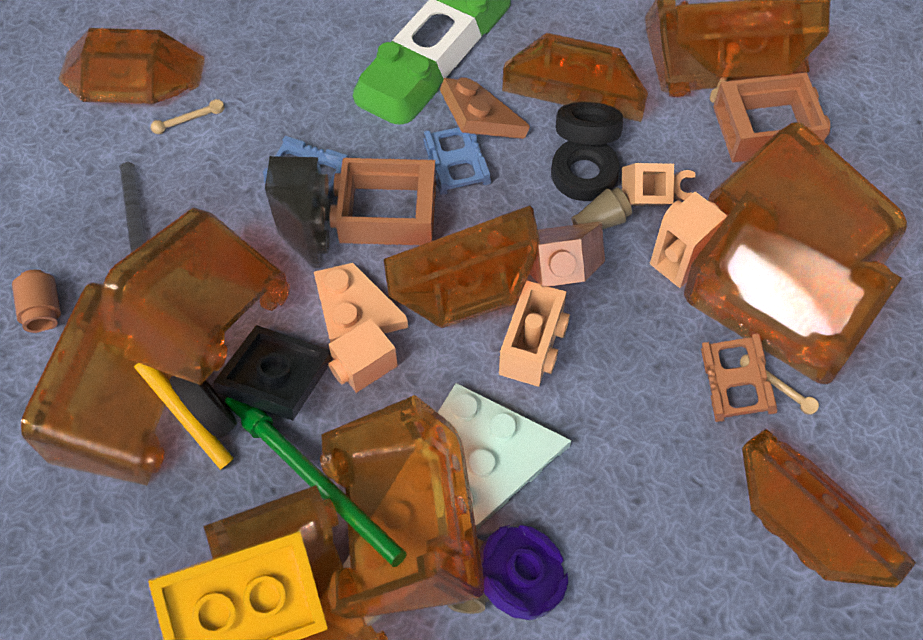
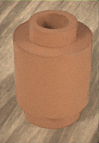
(36, 301)

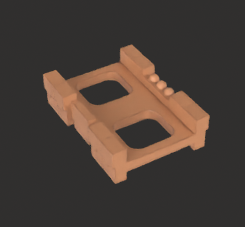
(753, 374)

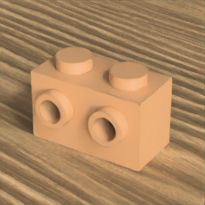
(683, 236)
(532, 332)

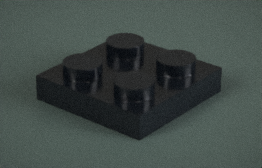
(273, 372)

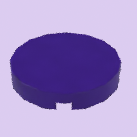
(522, 572)

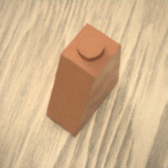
(568, 254)

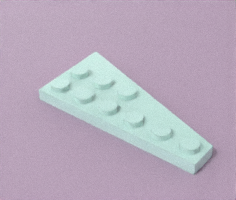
(499, 450)

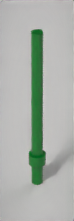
(261, 426)

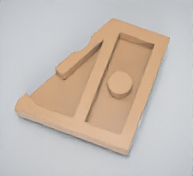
(351, 299)

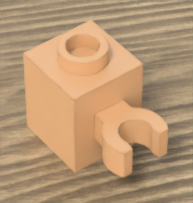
(653, 184)

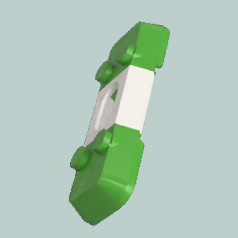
(410, 75)

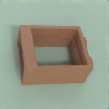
(741, 95)
(386, 175)

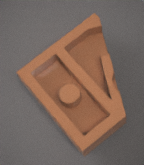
(480, 111)

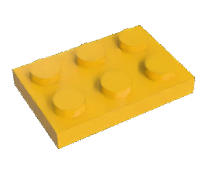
(242, 595)

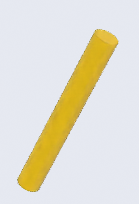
(166, 393)

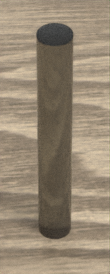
(132, 205)

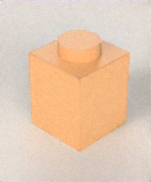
(362, 356)

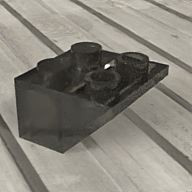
(300, 205)

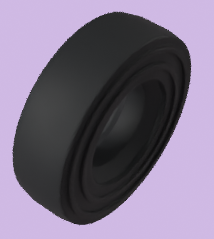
(589, 123)
(581, 188)
(205, 406)

